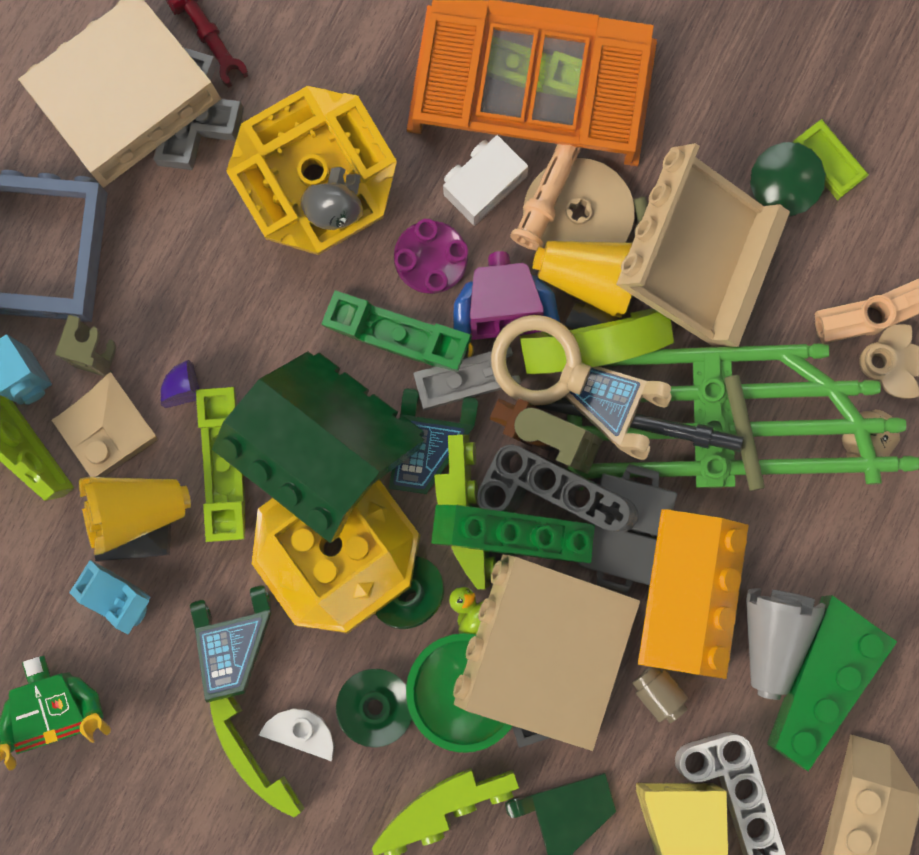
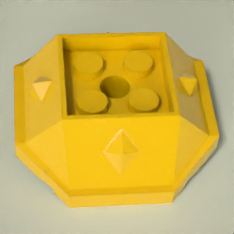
(305, 131)
(343, 588)

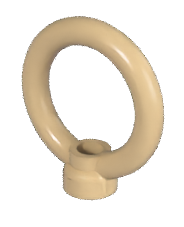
(573, 375)

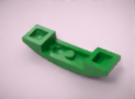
(396, 333)

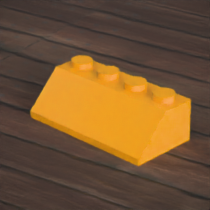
(693, 594)

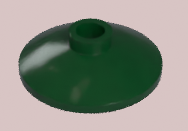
(430, 592)
(359, 722)

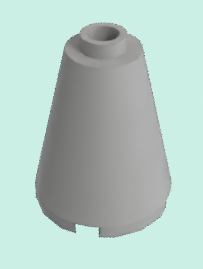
(779, 638)

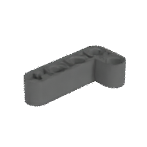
(561, 494)

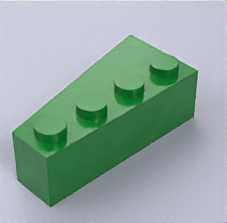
(829, 683)

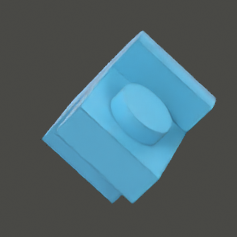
(111, 596)

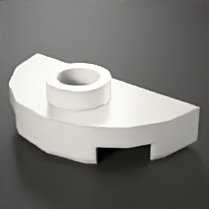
(301, 731)

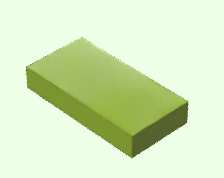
(840, 166)

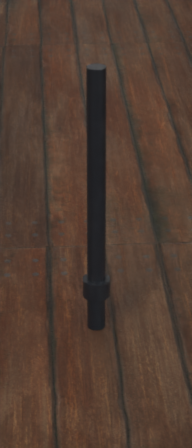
(701, 436)

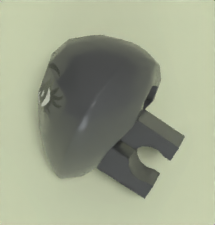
(335, 203)

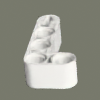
(730, 774)

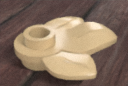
(899, 362)

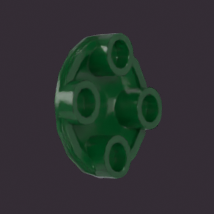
(788, 177)

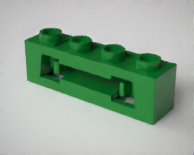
(512, 533)

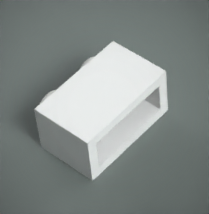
(484, 179)

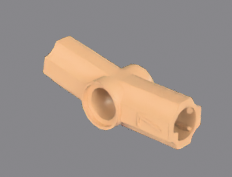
(853, 320)

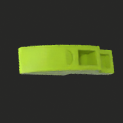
(458, 489)
(427, 817)

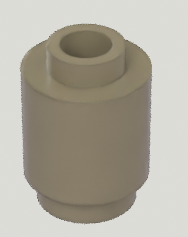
(661, 694)

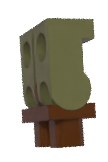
(538, 428)

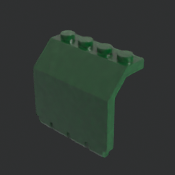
(315, 440)

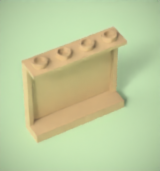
(119, 89)
(701, 249)
(545, 652)

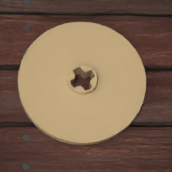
(605, 201)

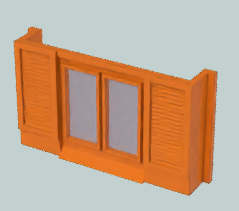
(534, 75)

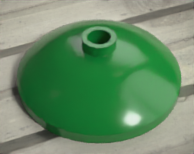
(432, 699)

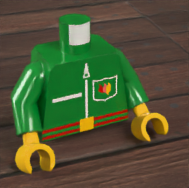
(47, 711)

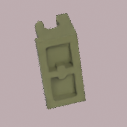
(79, 345)

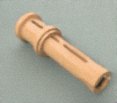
(541, 209)

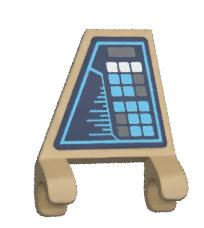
(611, 404)

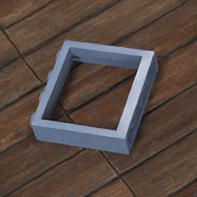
(89, 250)

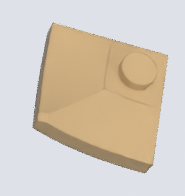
(104, 428)

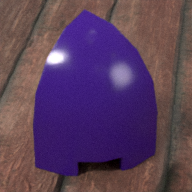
(179, 385)

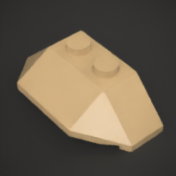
(873, 803)

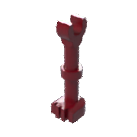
(208, 34)

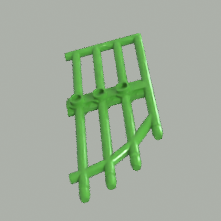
(717, 465)

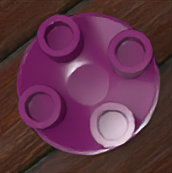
(430, 256)

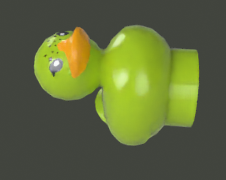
(464, 602)

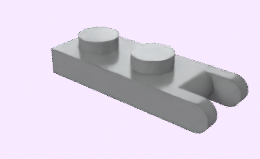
(445, 386)

